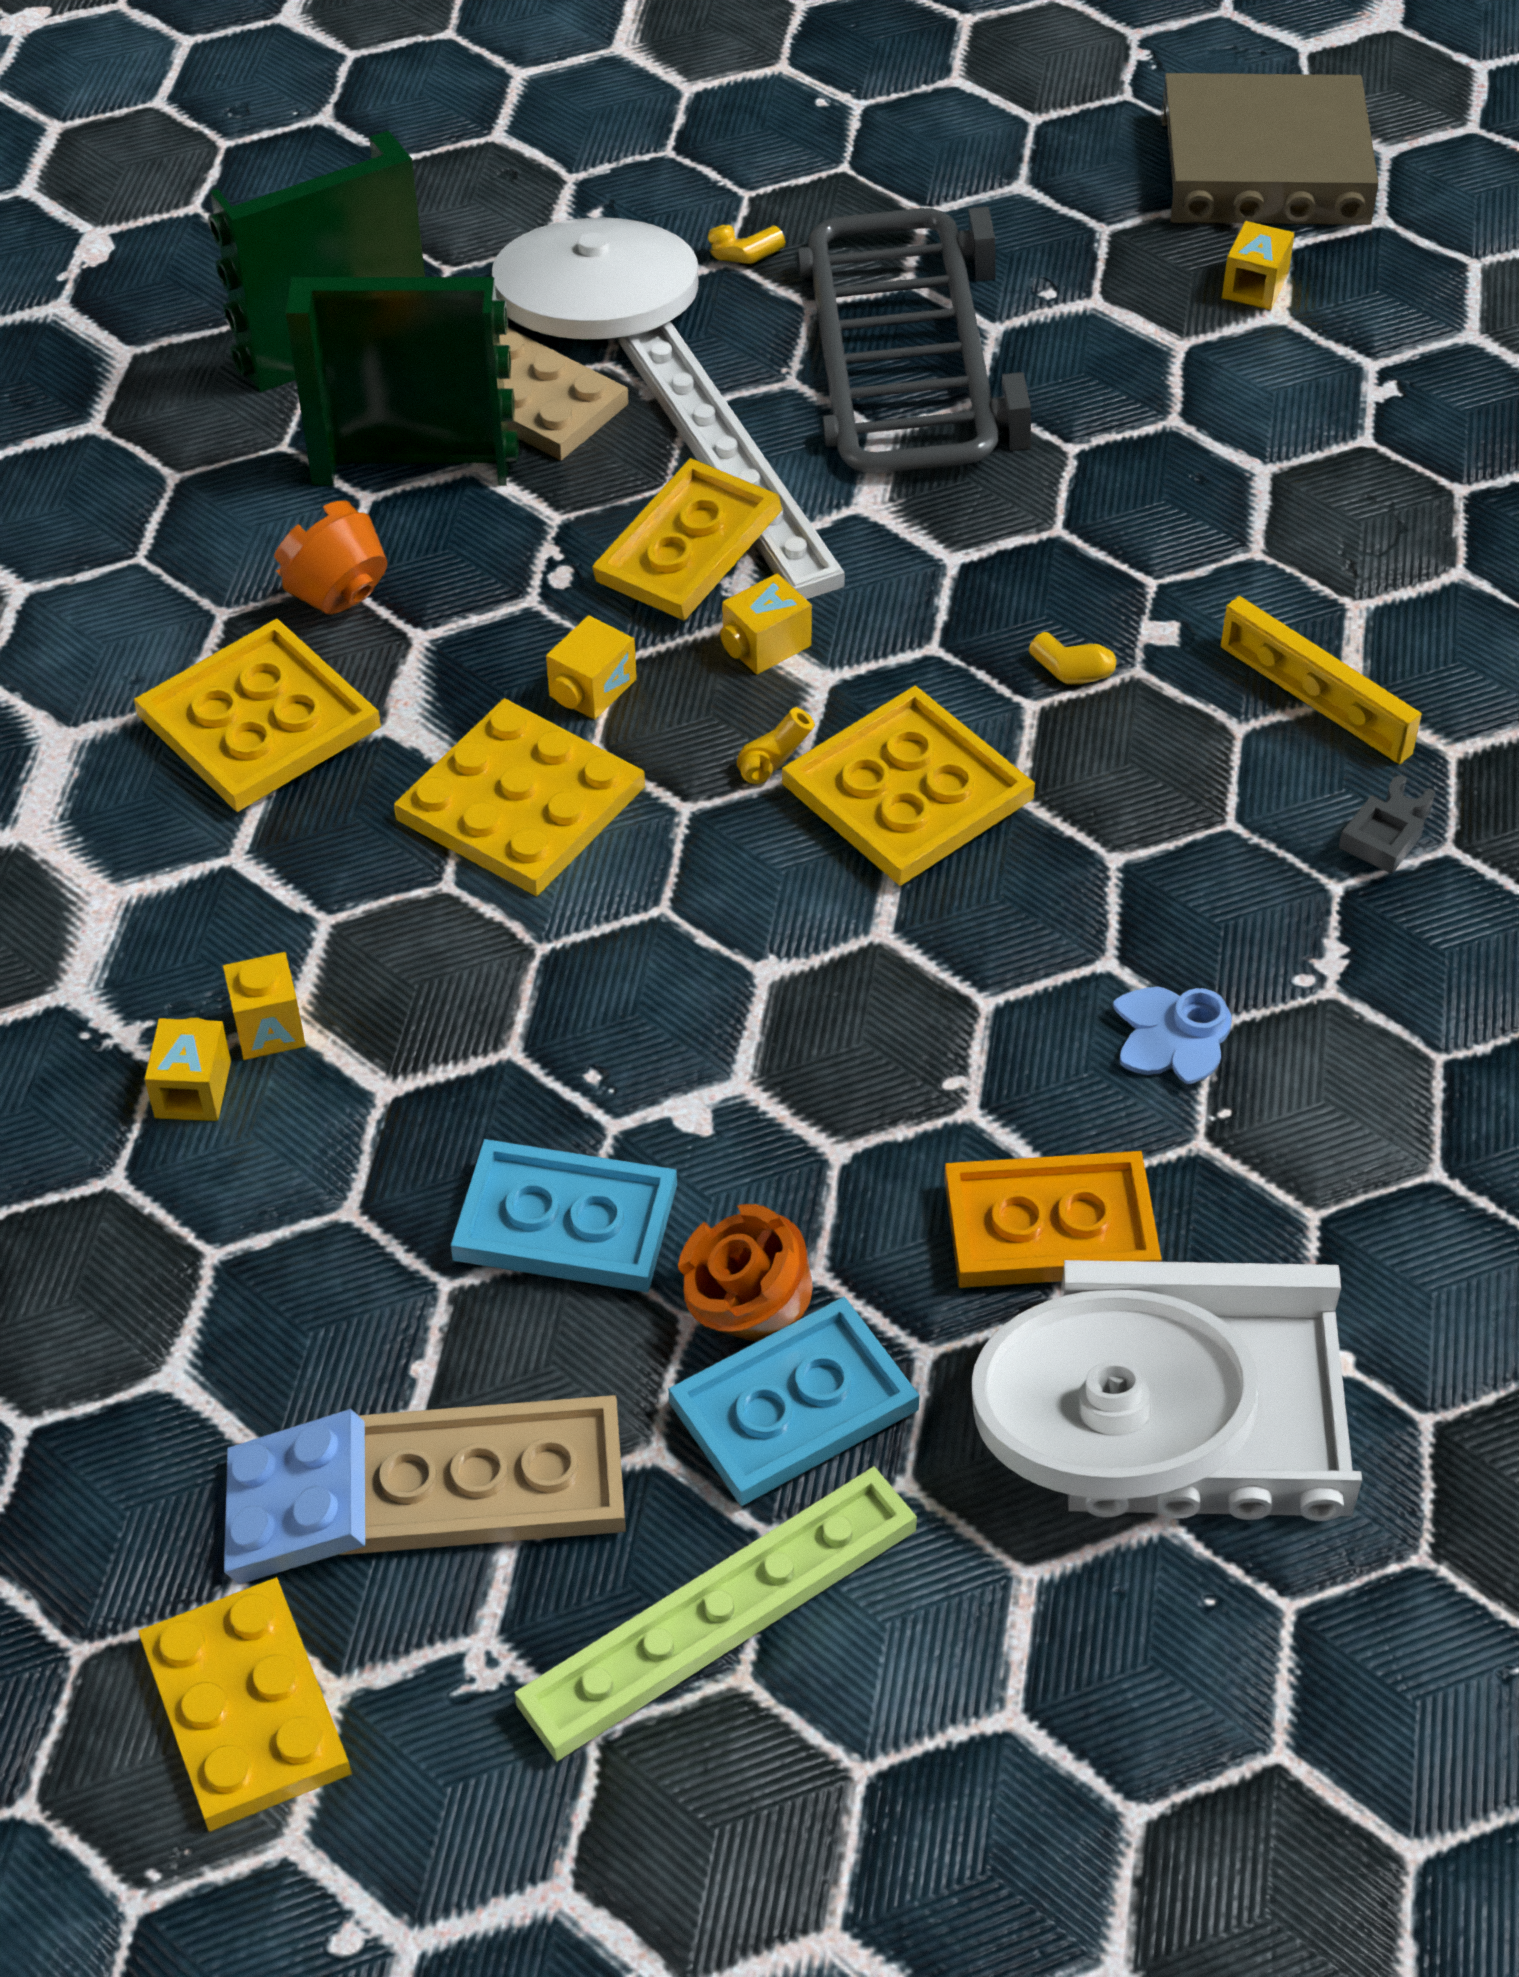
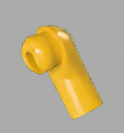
(744, 250)
(1074, 663)
(771, 751)

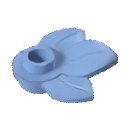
(1170, 1034)

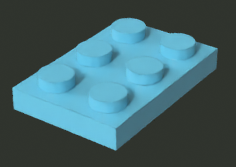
(565, 1215)
(793, 1400)

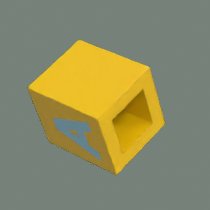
(1258, 265)
(766, 624)
(591, 667)
(264, 1005)
(188, 1069)

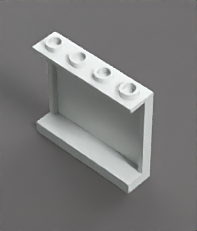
(1300, 1439)

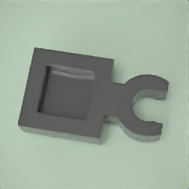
(1387, 830)

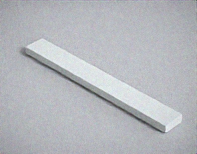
(721, 441)

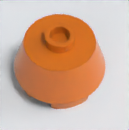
(333, 560)
(747, 1273)

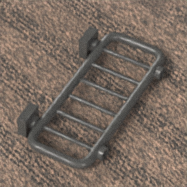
(990, 415)

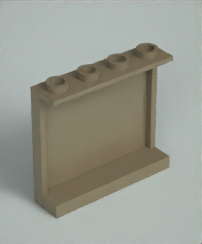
(1269, 148)

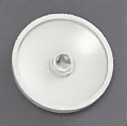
(596, 278)
(1115, 1394)

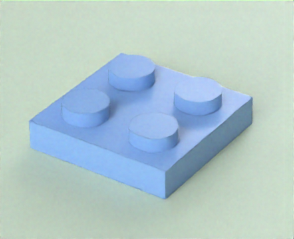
(295, 1497)

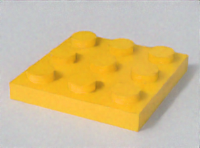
(257, 714)
(908, 784)
(520, 796)

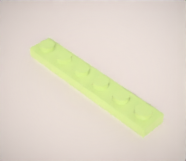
(714, 1613)

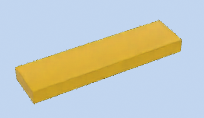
(1320, 680)

